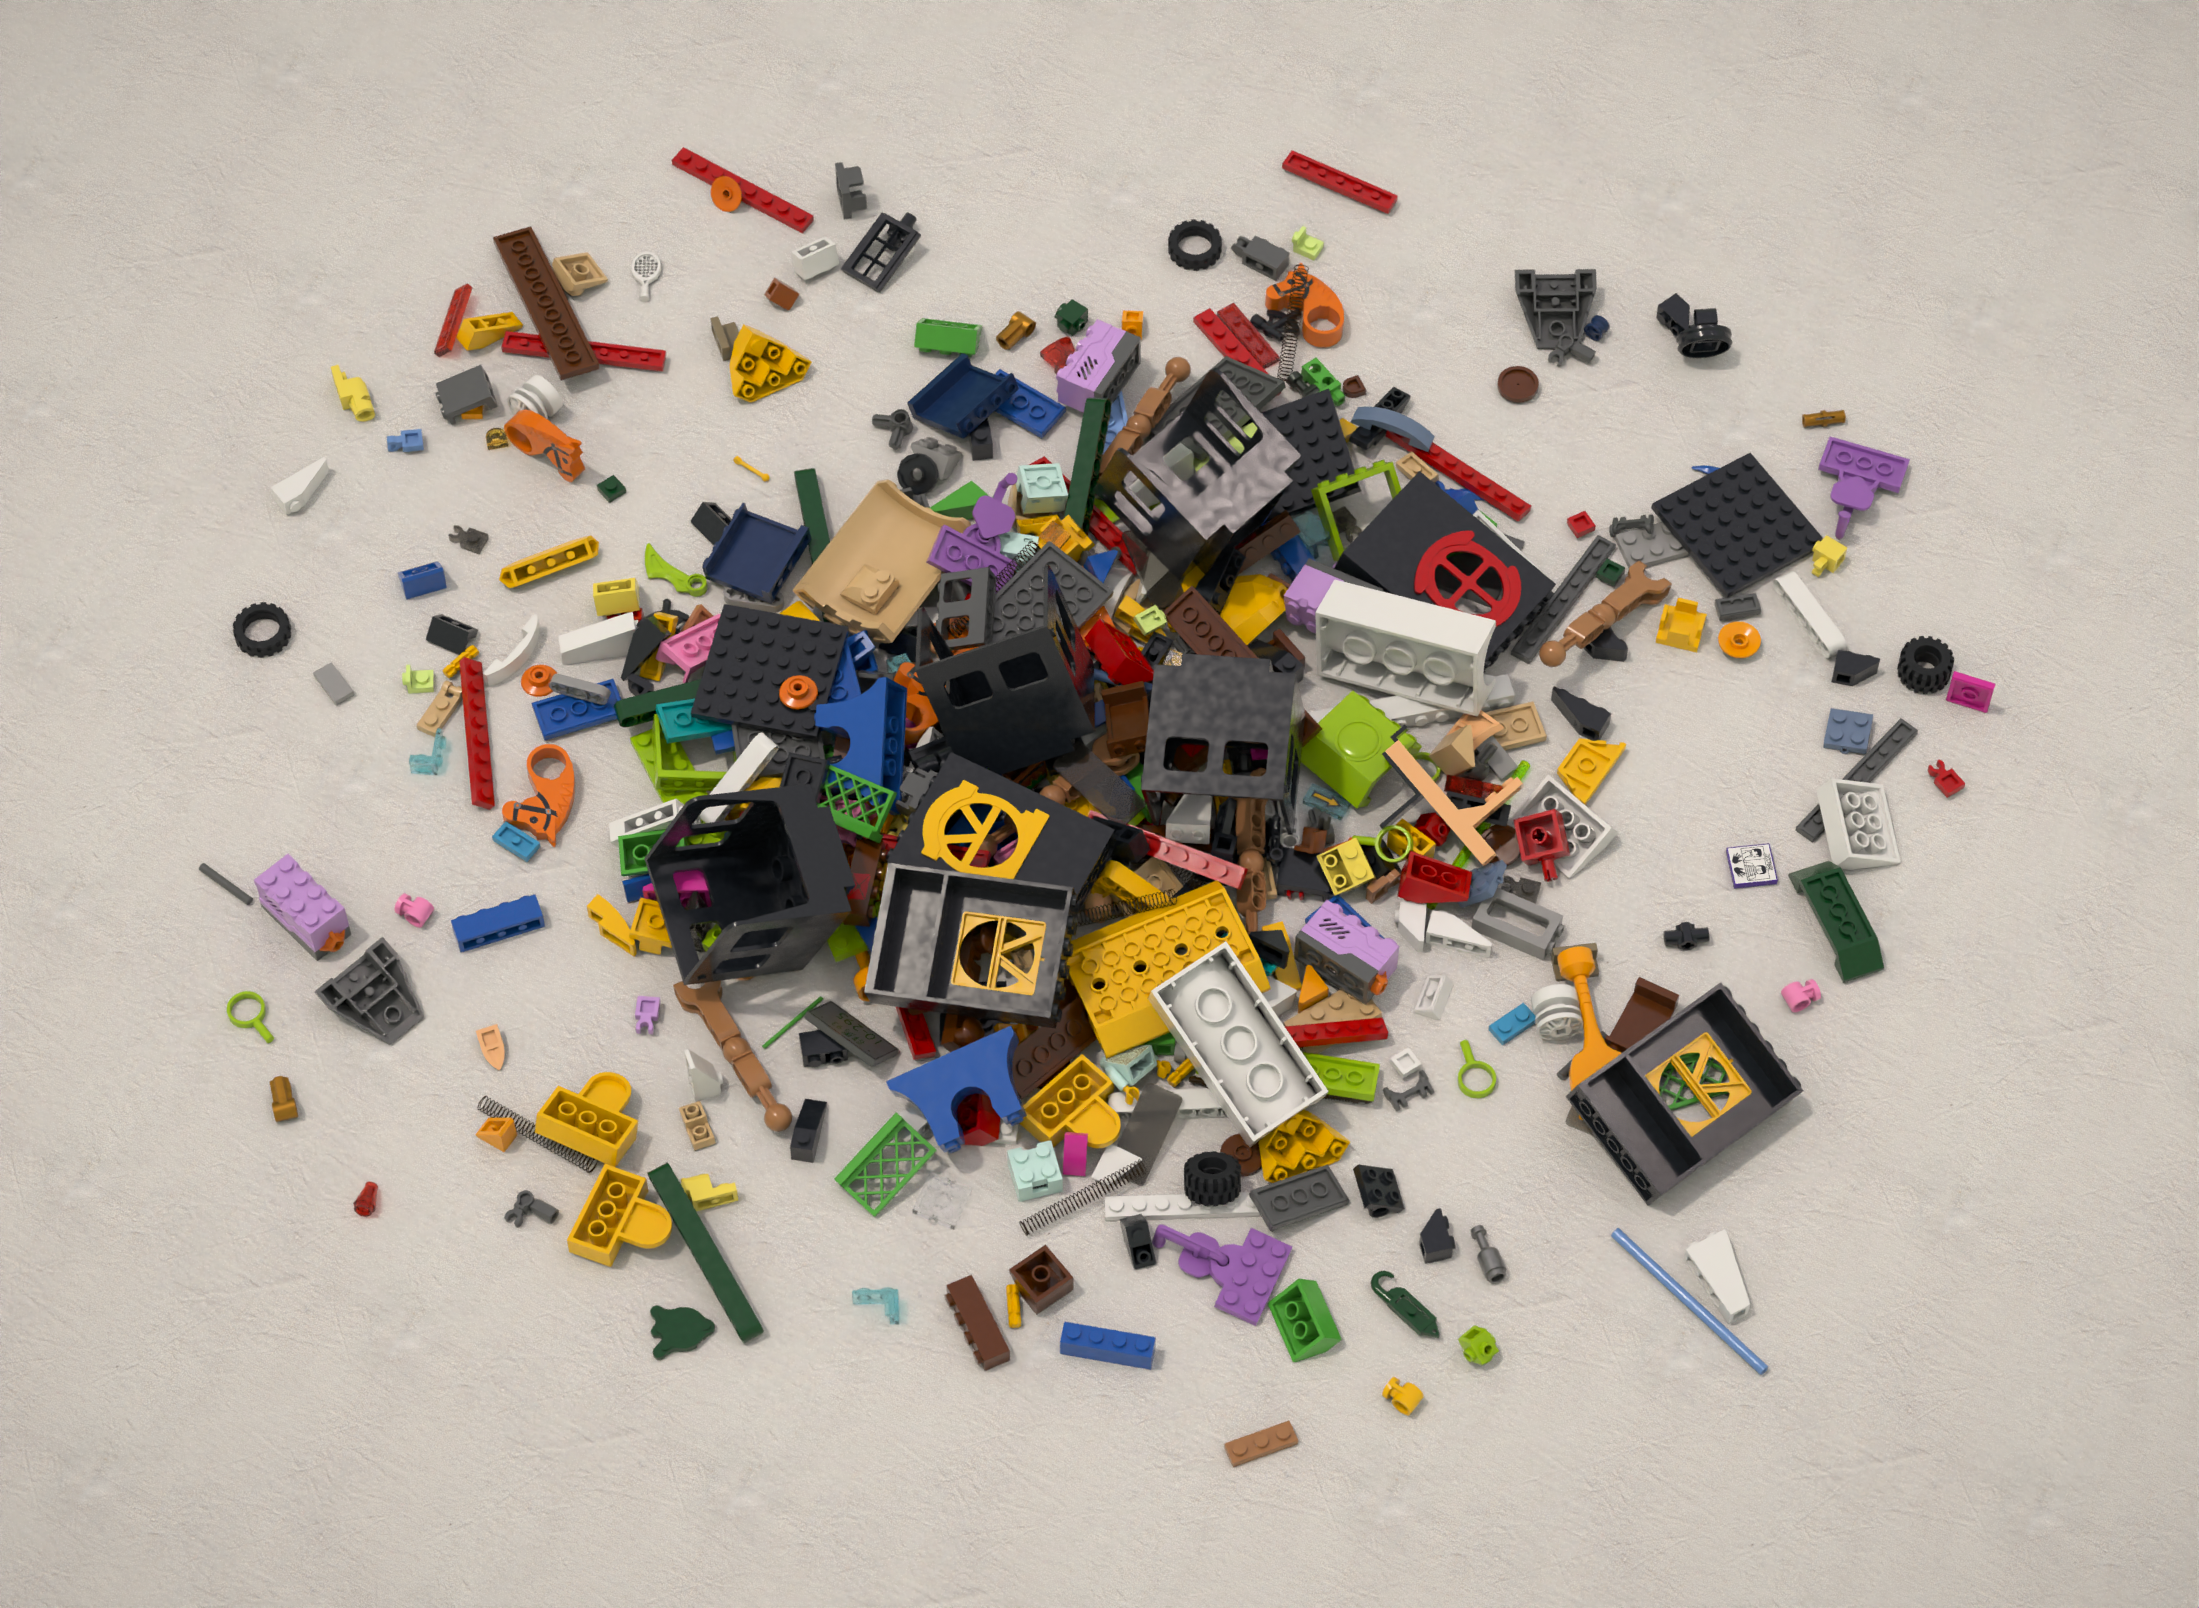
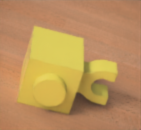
(1827, 555)

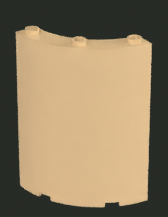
(887, 534)

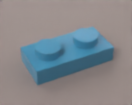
(516, 841)
(1512, 1024)

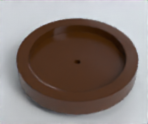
(1518, 384)
(1507, 839)
(1251, 1158)

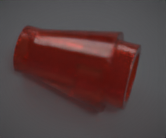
(366, 1201)

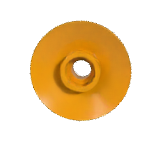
(1739, 633)

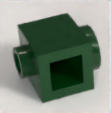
(1071, 317)

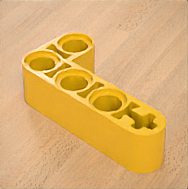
(1126, 885)

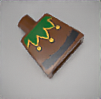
(1028, 776)

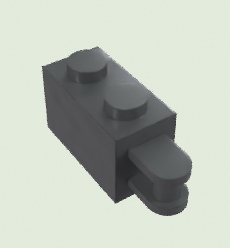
(1262, 256)

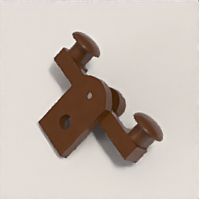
(963, 1029)

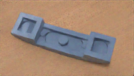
(1394, 422)

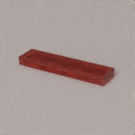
(453, 320)
(1248, 335)

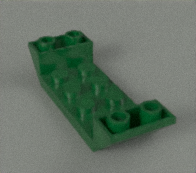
(1841, 919)

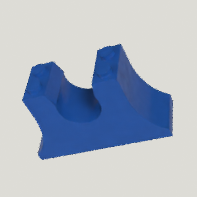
(876, 736)
(973, 1069)

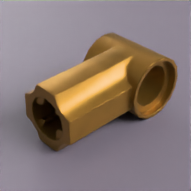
(1018, 326)
(283, 1102)

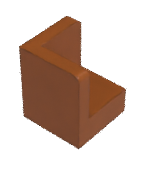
(781, 294)
(1312, 840)

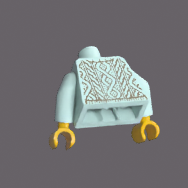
(1131, 1066)

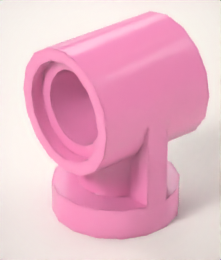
(414, 912)
(1800, 997)

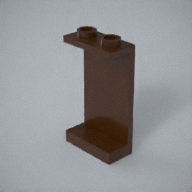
(1644, 1012)

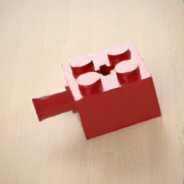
(1553, 846)

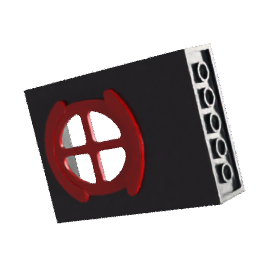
(1415, 537)

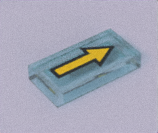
(1326, 801)

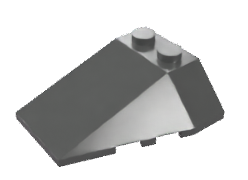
(1555, 303)
(374, 994)

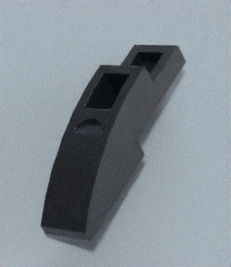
(1394, 400)

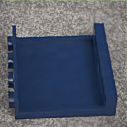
(961, 397)
(755, 555)

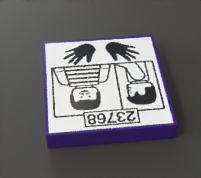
(1751, 866)

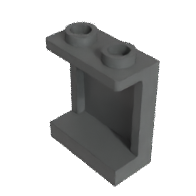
(465, 393)

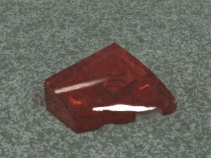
(1058, 352)
(1470, 787)

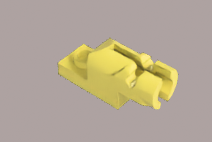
(353, 395)
(704, 1196)

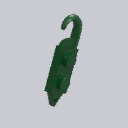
(1406, 1307)

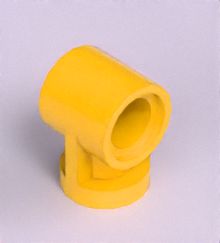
(1404, 1398)

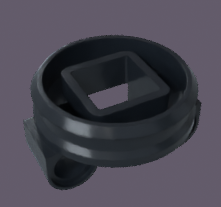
(1705, 336)

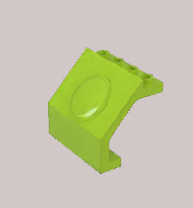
(1351, 748)

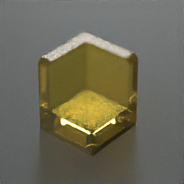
(1055, 534)

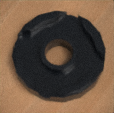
(928, 469)

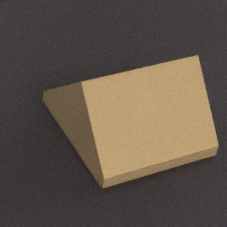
(1455, 752)

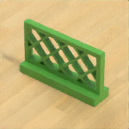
(847, 821)
(1689, 1058)
(871, 1151)

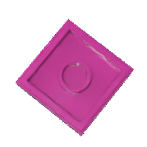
(1970, 692)

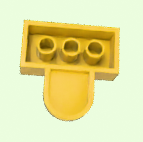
(1074, 1104)
(592, 1119)
(616, 1215)

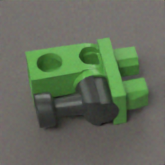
(1319, 380)

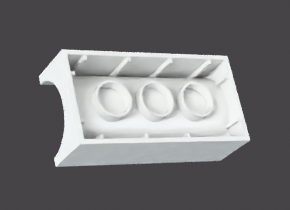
(1404, 647)
(1237, 1044)

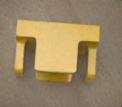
(1077, 543)
(1681, 625)
(649, 927)

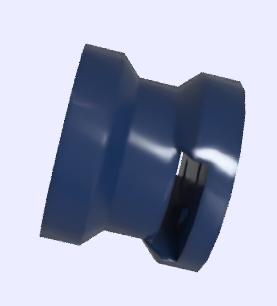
(1596, 328)

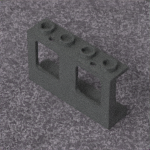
(978, 607)

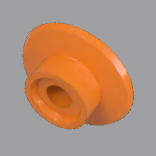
(720, 195)
(533, 684)
(798, 699)

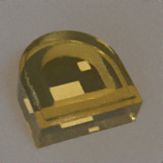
(496, 439)

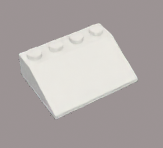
(1857, 824)
(1584, 829)

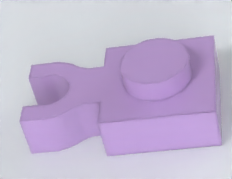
(647, 1011)

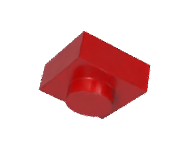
(1581, 524)

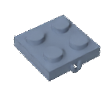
(1848, 731)
(1484, 882)

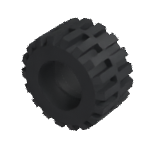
(1927, 651)
(1212, 1178)

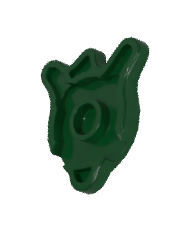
(678, 1329)

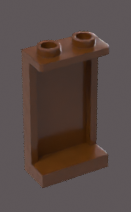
(1126, 718)

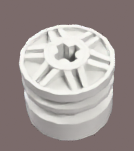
(536, 396)
(1557, 1012)

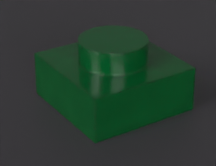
(611, 488)
(1610, 572)

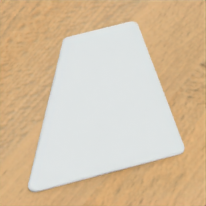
(1113, 1160)

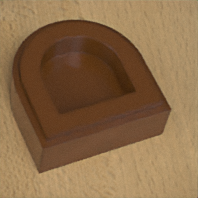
(1353, 387)

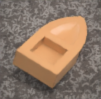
(492, 1045)

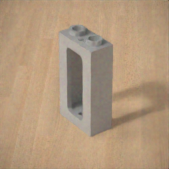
(1513, 936)

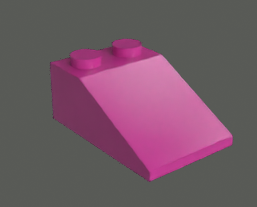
(686, 884)

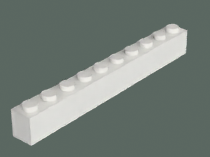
(1414, 712)

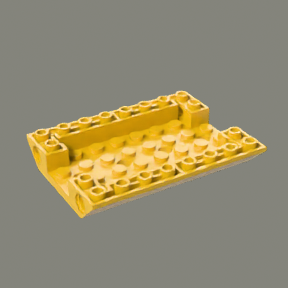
(1121, 1009)

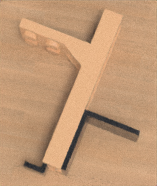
(1460, 821)

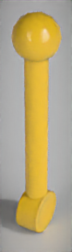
(765, 477)

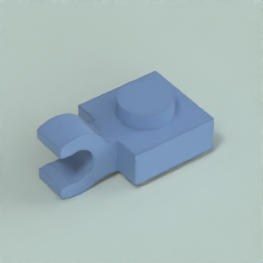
(409, 440)

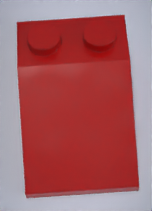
(1433, 881)

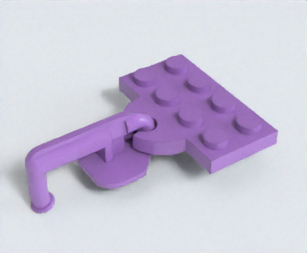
(1859, 476)
(971, 549)
(1246, 1278)

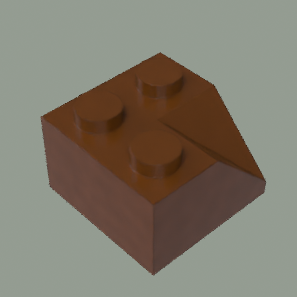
(1041, 1279)

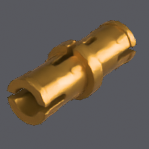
(1810, 419)

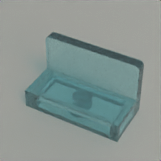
(1311, 532)

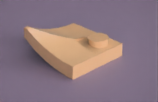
(1482, 727)

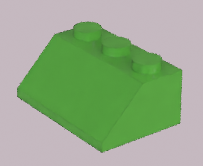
(947, 336)
(634, 849)
(1304, 1320)

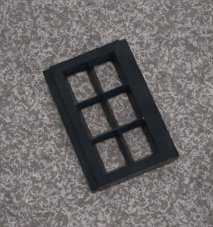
(866, 242)

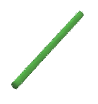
(790, 1024)

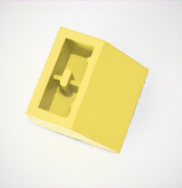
(616, 596)
(1346, 867)

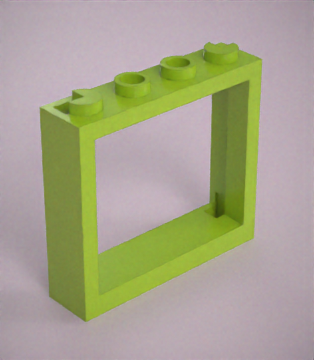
(1342, 480)
(680, 778)

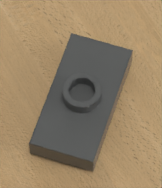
(1737, 606)

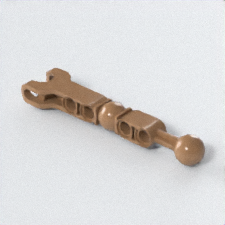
(1148, 411)
(1586, 628)
(1063, 791)
(1250, 845)
(735, 1049)

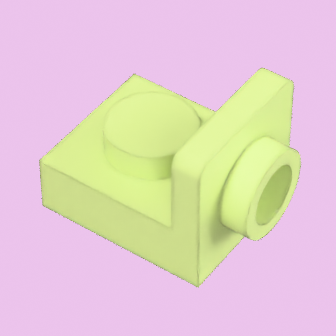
(1306, 245)
(1150, 620)
(418, 681)

